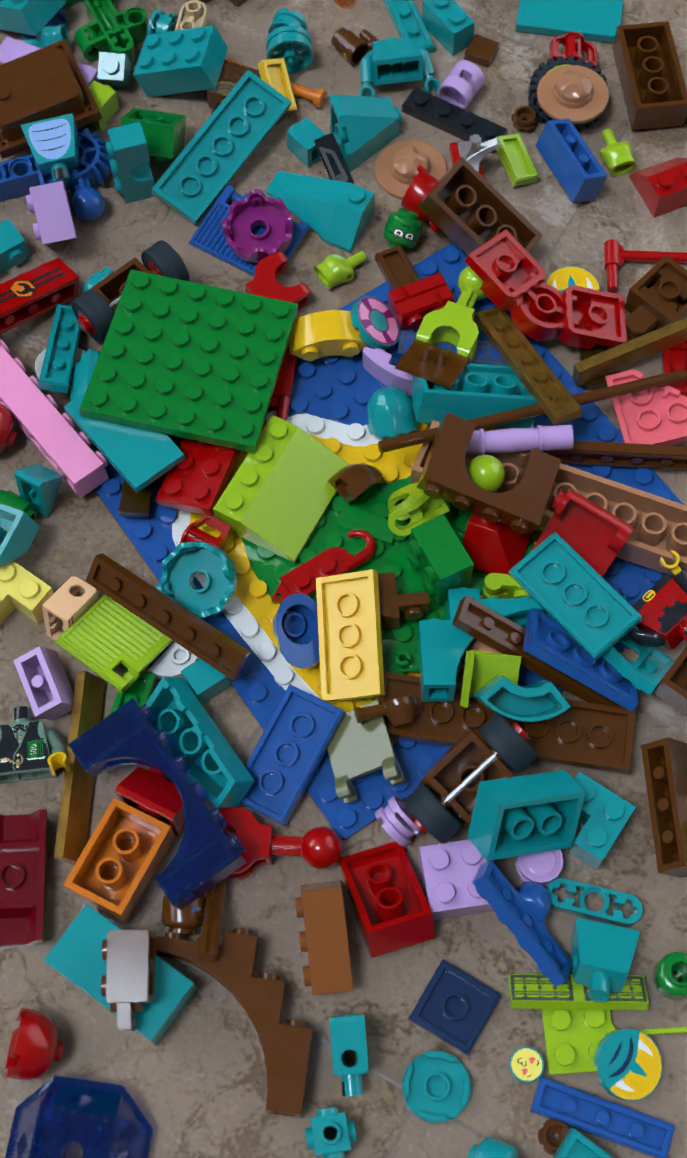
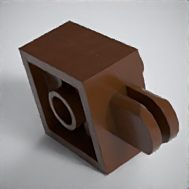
(657, 299)

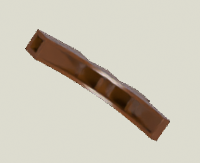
(284, 1046)

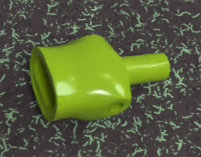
(616, 155)
(337, 269)

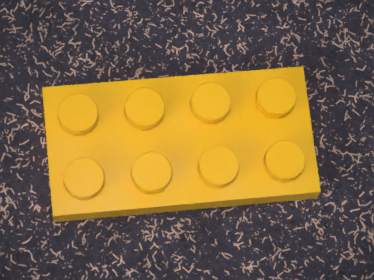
(350, 636)

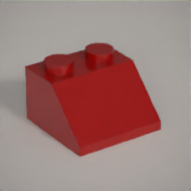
(663, 186)
(154, 796)

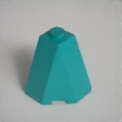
(362, 126)

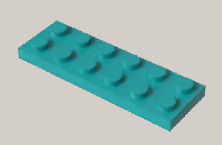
(221, 147)

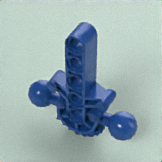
(94, 166)

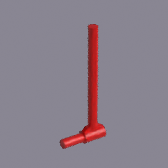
(616, 255)

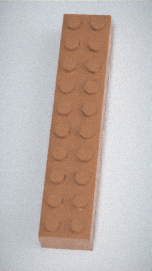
(657, 521)

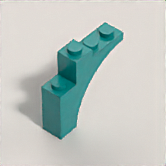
(444, 646)

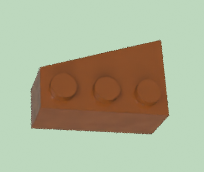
(324, 938)

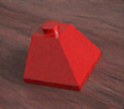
(493, 545)

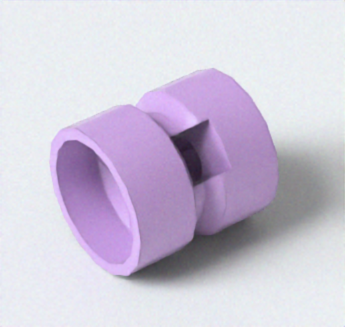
(461, 84)

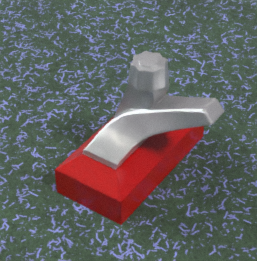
(473, 151)

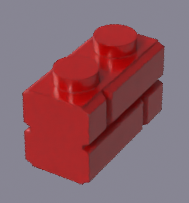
(417, 299)

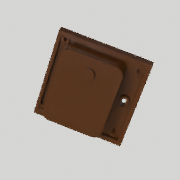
(41, 88)

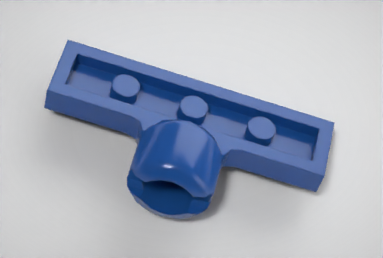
(525, 916)

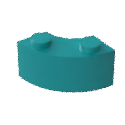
(522, 703)

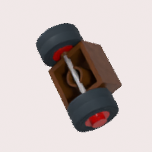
(98, 305)
(461, 769)

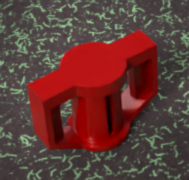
(573, 48)
(199, 535)

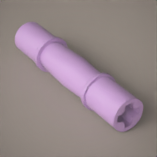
(521, 439)

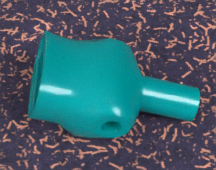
(49, 35)

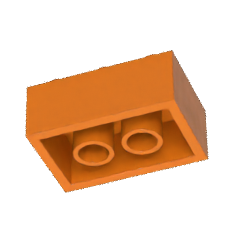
(119, 860)

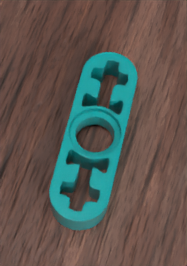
(616, 916)

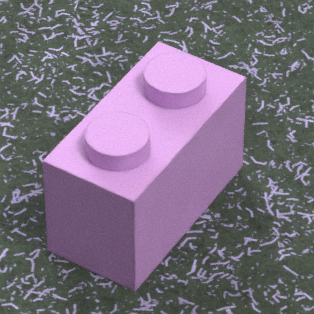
(45, 683)

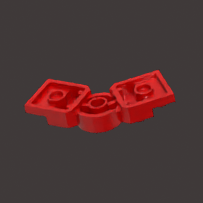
(540, 311)

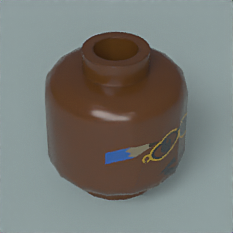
(184, 920)

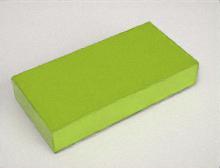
(516, 160)

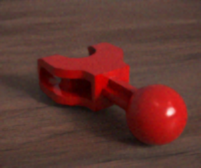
(266, 285)
(318, 847)

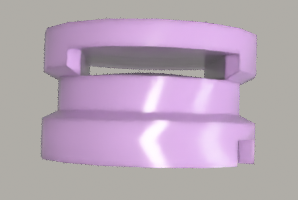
(397, 821)
(539, 867)

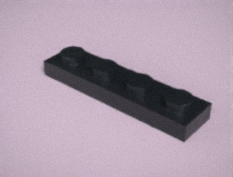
(450, 117)

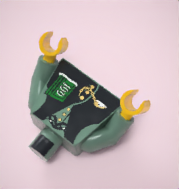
(29, 749)

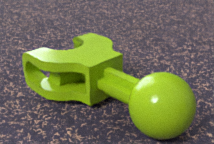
(456, 320)
(483, 470)

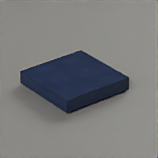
(454, 1007)

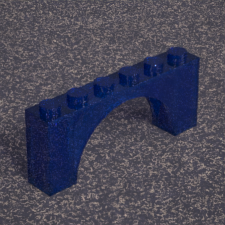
(206, 848)

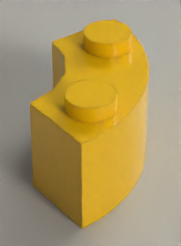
(325, 335)

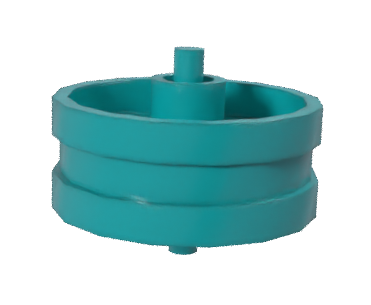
(290, 50)

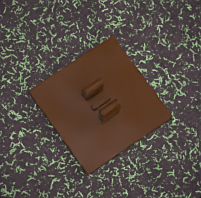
(432, 363)

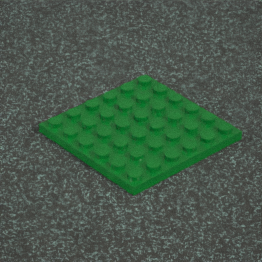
(190, 361)

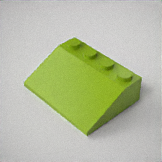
(280, 490)

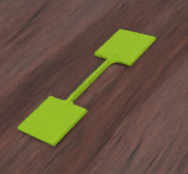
(574, 1037)

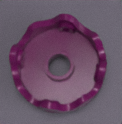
(253, 212)

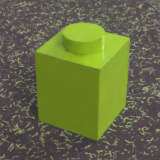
(106, 101)

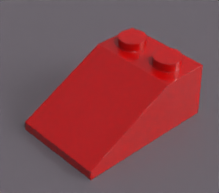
(387, 899)

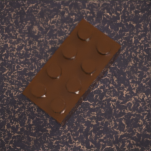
(650, 75)
(474, 211)

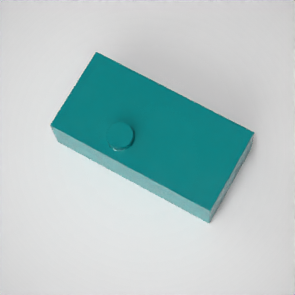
(80, 961)

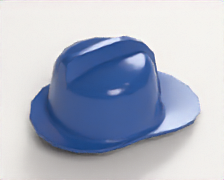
(297, 630)

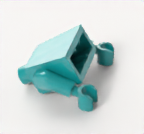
(396, 62)

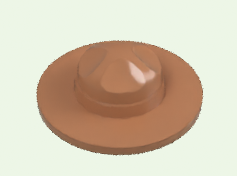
(572, 94)
(399, 162)

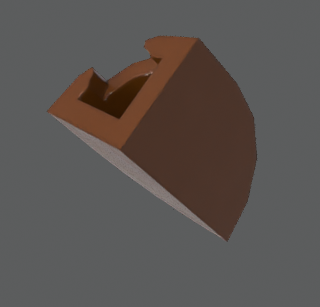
(354, 480)

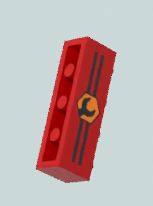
(36, 293)

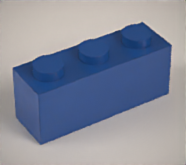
(571, 160)

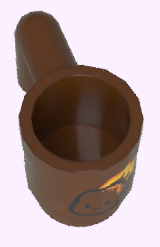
(351, 46)

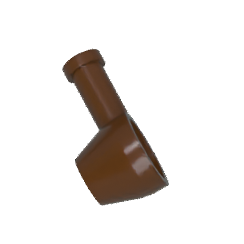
(398, 711)

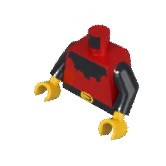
(663, 609)

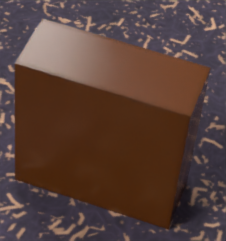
(481, 50)

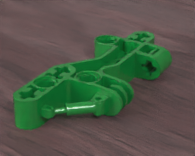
(110, 29)

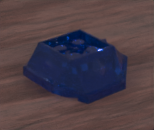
(83, 1113)

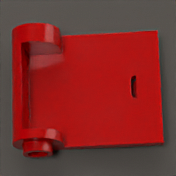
(587, 529)

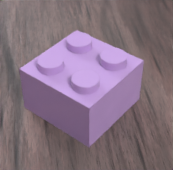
(52, 213)
(448, 879)

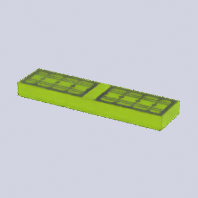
(538, 992)

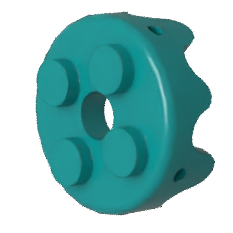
(180, 569)

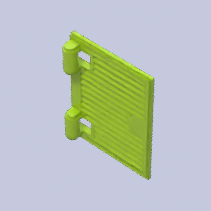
(112, 636)

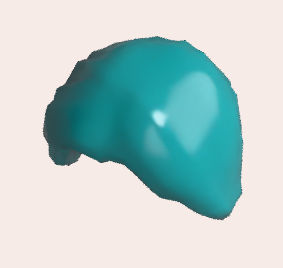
(390, 413)

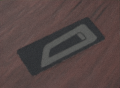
(333, 158)

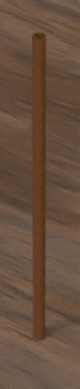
(535, 410)

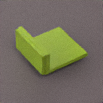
(484, 666)

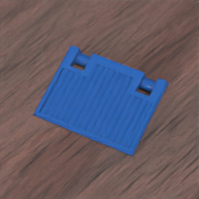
(211, 238)

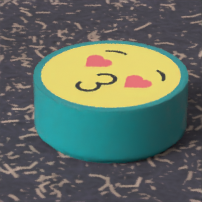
(526, 1065)

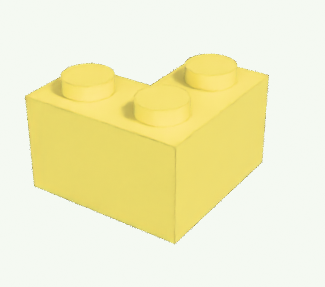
(22, 591)

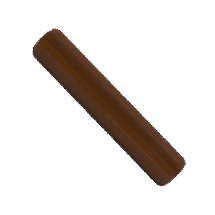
(212, 922)

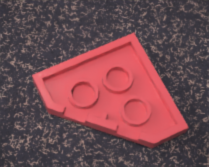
(649, 415)

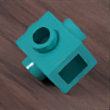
(341, 1144)

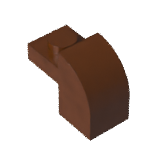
(395, 606)

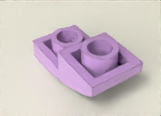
(380, 366)

